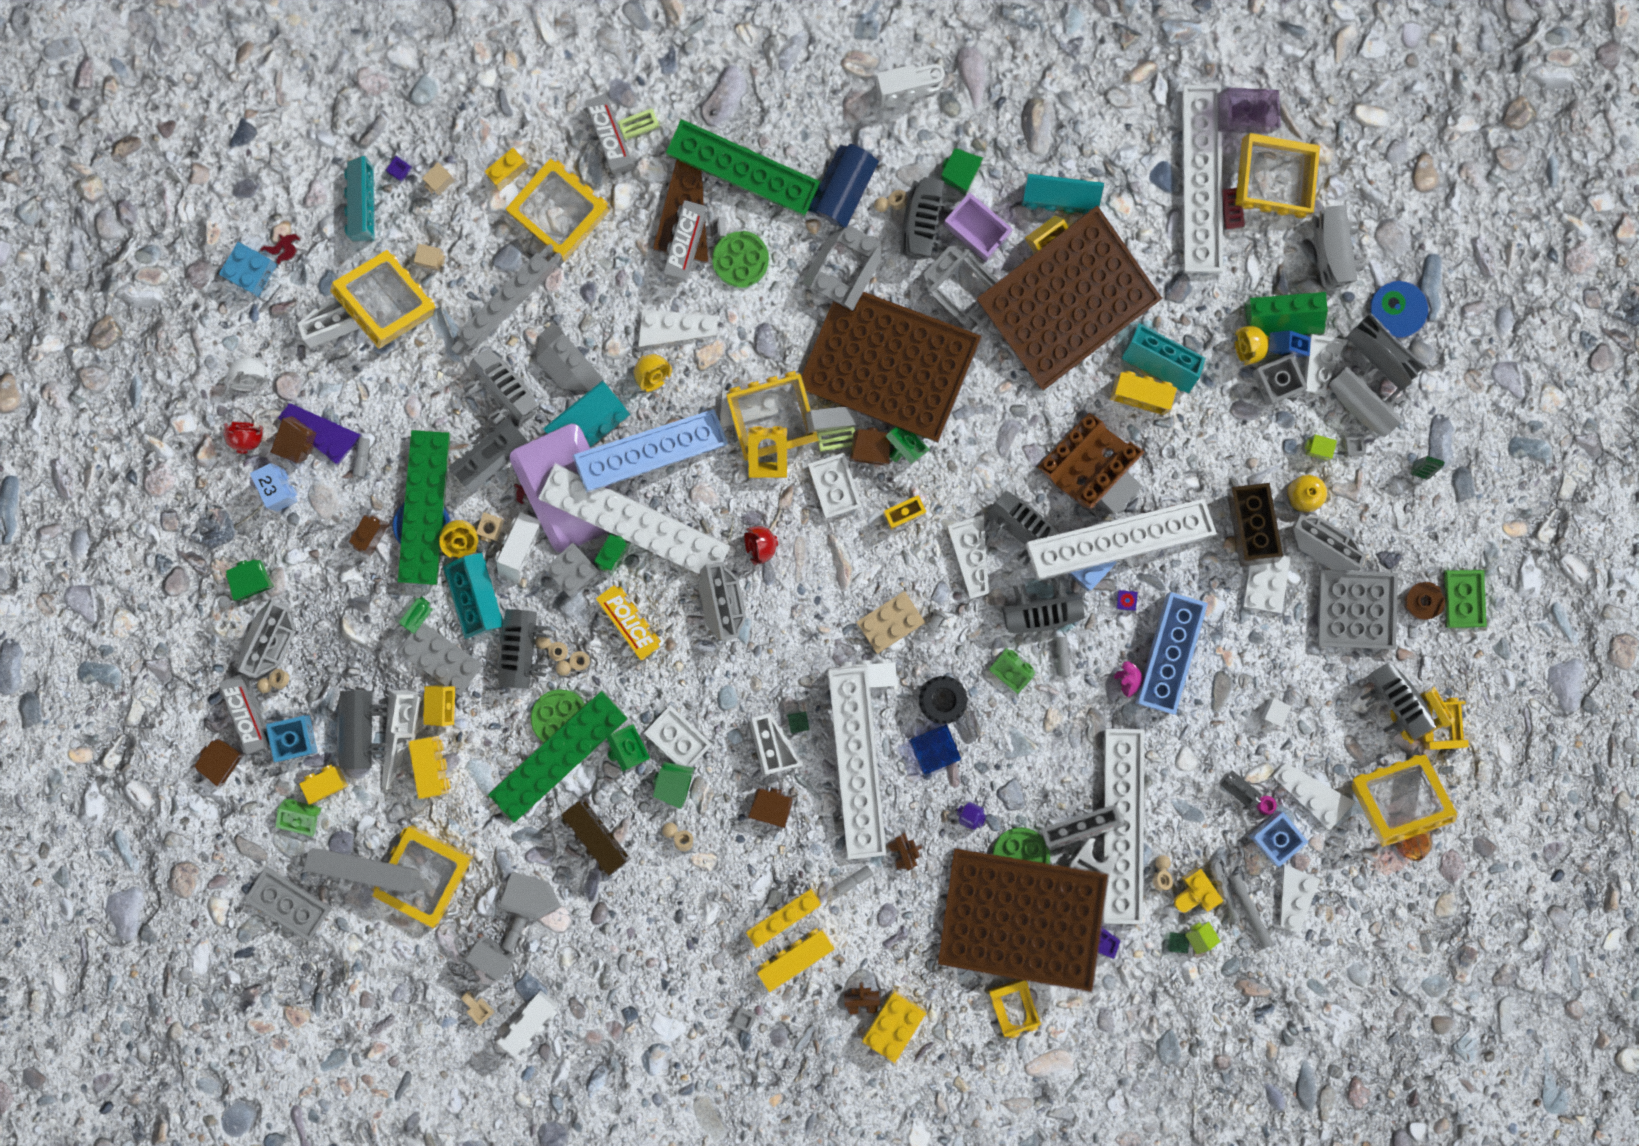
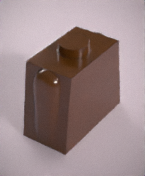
(293, 440)
(870, 447)
(368, 534)
(218, 761)
(771, 807)

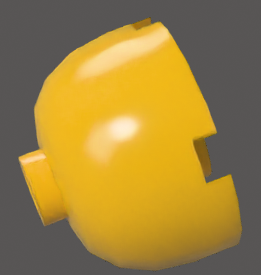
(1251, 344)
(651, 372)
(1303, 499)
(458, 539)

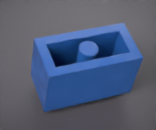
(1289, 342)

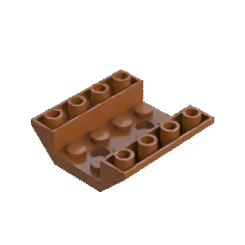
(1082, 457)

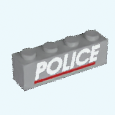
(609, 134)
(685, 241)
(245, 714)
(1083, 827)

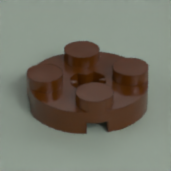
(1419, 591)

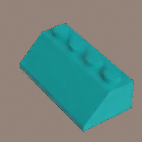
(1061, 194)
(360, 200)
(1164, 358)
(594, 413)
(473, 595)

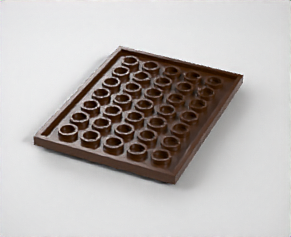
(1069, 298)
(891, 364)
(1023, 919)

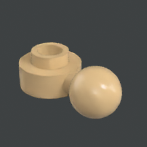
(896, 200)
(544, 643)
(563, 667)
(277, 679)
(670, 830)
(1162, 880)

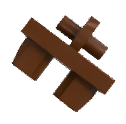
(908, 850)
(861, 997)

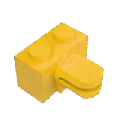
(1198, 891)

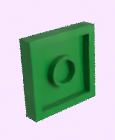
(906, 445)
(627, 748)

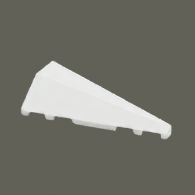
(403, 718)

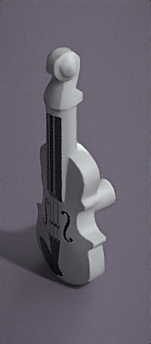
(1220, 878)

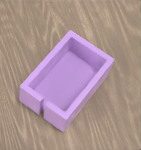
(977, 227)

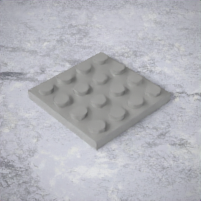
(1357, 609)

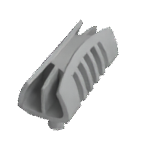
(1335, 247)
(503, 386)
(1363, 402)

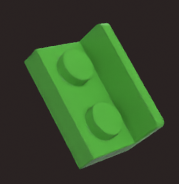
(1012, 670)
(298, 817)

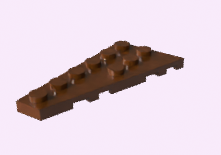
(688, 186)

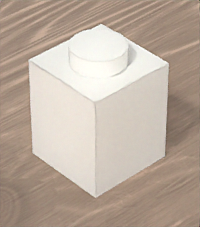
(1275, 713)

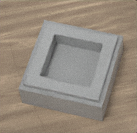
(719, 228)
(1354, 446)
(744, 1019)

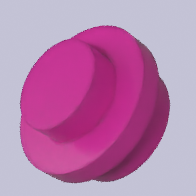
(1266, 805)

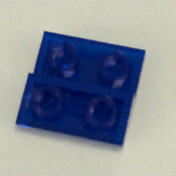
(935, 749)

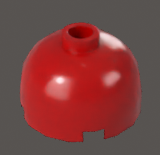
(242, 436)
(760, 543)

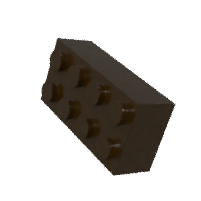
(1255, 524)
(595, 837)

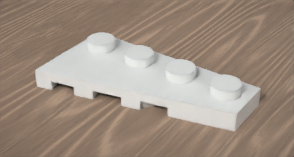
(669, 327)
(970, 550)
(1317, 798)

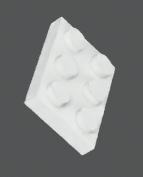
(834, 485)
(1266, 586)
(678, 738)

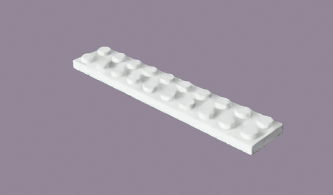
(1202, 180)
(632, 521)
(1120, 539)
(857, 761)
(1125, 789)

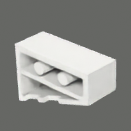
(326, 323)
(517, 546)
(879, 674)
(771, 745)
(528, 1024)

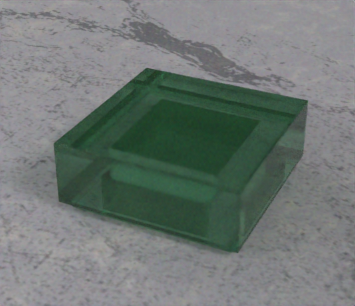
(798, 722)
(1178, 942)

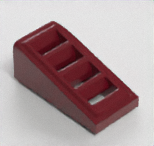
(1225, 201)

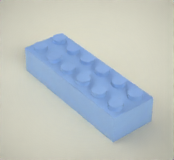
(1171, 653)

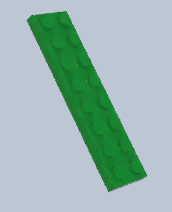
(742, 167)
(424, 507)
(558, 756)

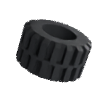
(960, 697)

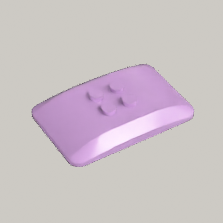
(533, 466)

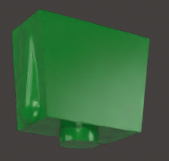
(960, 170)
(612, 553)
(248, 579)
(414, 614)
(673, 783)

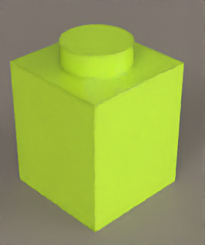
(1320, 447)
(1202, 937)

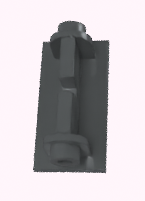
(1241, 790)

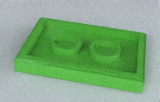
(1465, 598)

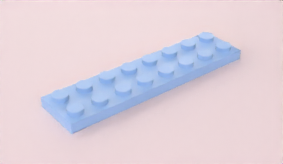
(649, 450)

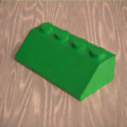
(1294, 312)

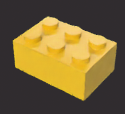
(1143, 393)
(429, 767)
(894, 1026)

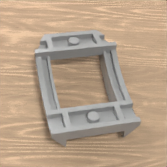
(942, 269)
(833, 288)

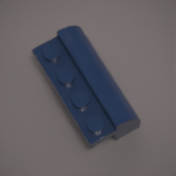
(843, 185)

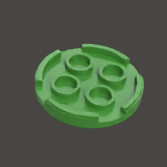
(740, 259)
(554, 711)
(1022, 844)

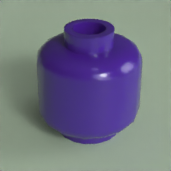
(971, 816)

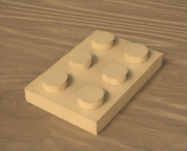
(890, 622)

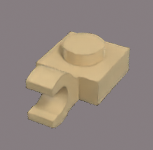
(478, 1010)

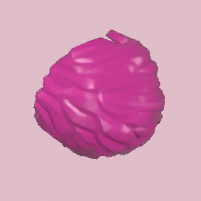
(1131, 678)

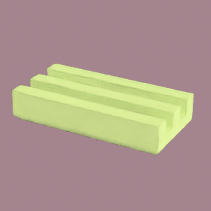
(641, 130)
(831, 432)

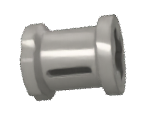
(936, 620)

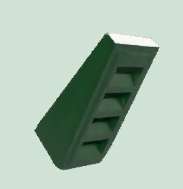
(1426, 467)

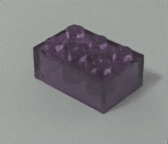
(1248, 110)

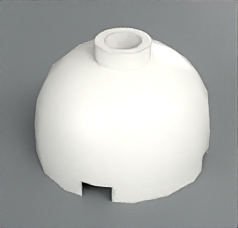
(247, 373)

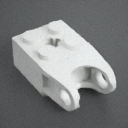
(907, 84)
(1085, 860)

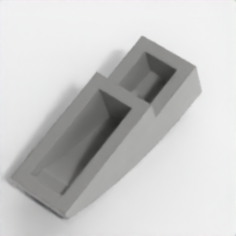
(831, 419)

